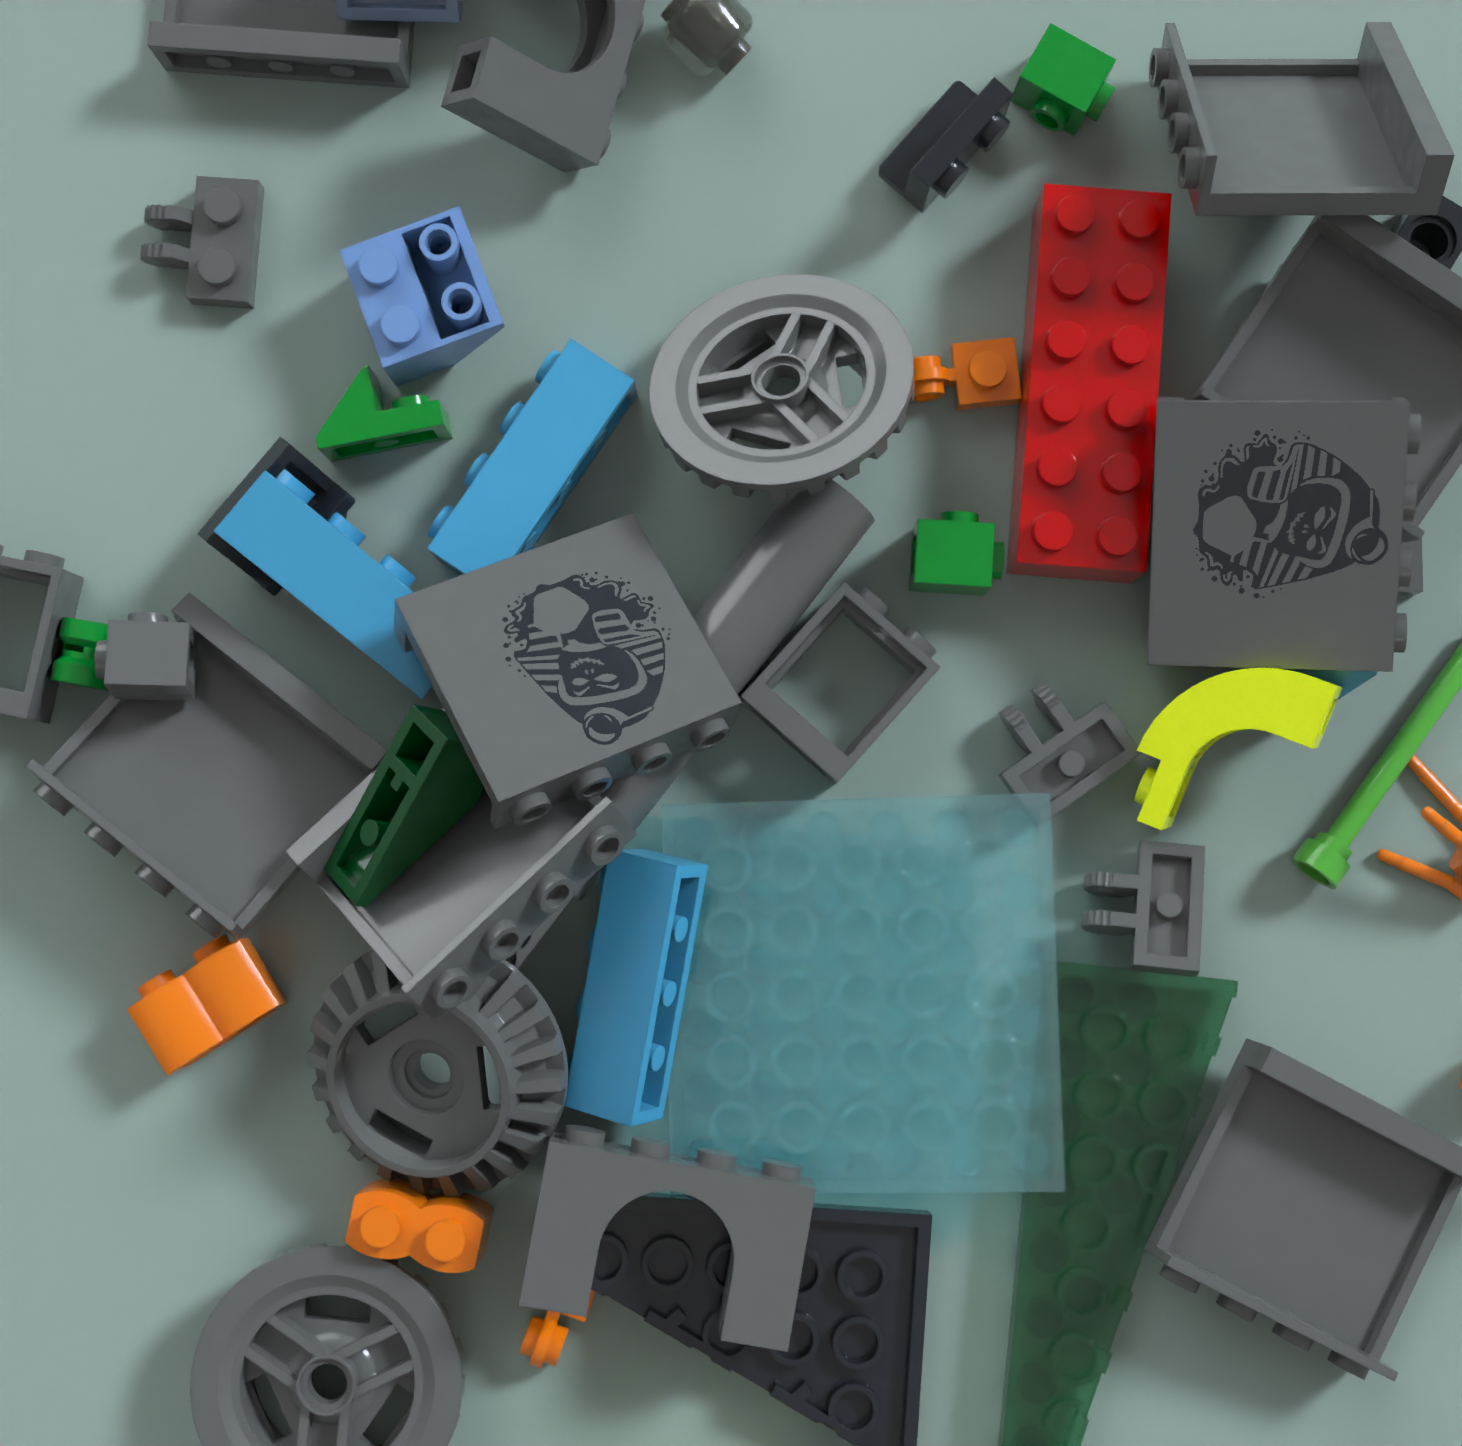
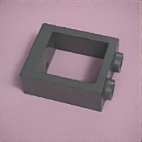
(61, 601)
(868, 614)

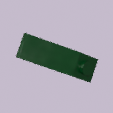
(407, 807)

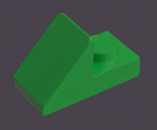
(364, 428)

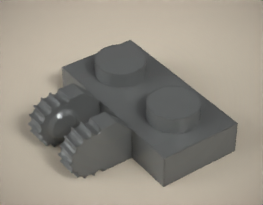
(223, 241)
(1072, 759)
(1166, 907)

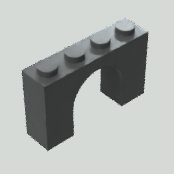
(547, 111)
(761, 1208)

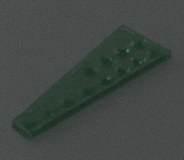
(1128, 1088)

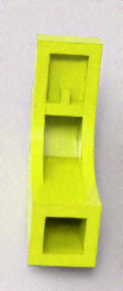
(1238, 700)

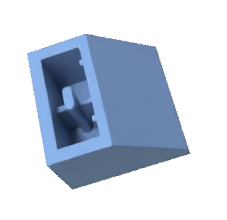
(423, 295)

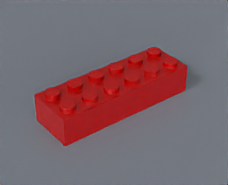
(1089, 384)

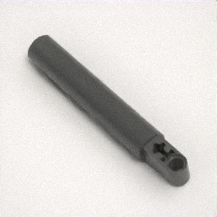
(748, 620)

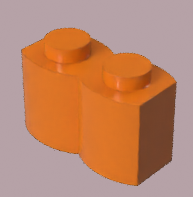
(206, 1004)
(435, 1229)

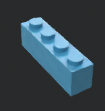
(535, 463)
(325, 569)
(635, 986)

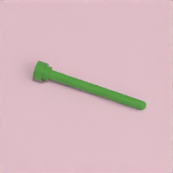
(1327, 854)

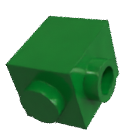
(1064, 82)
(955, 555)

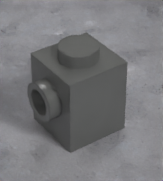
(148, 658)

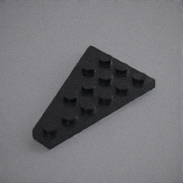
(855, 1315)

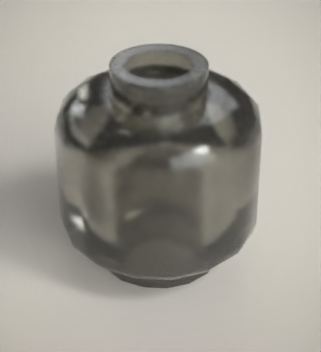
(707, 33)

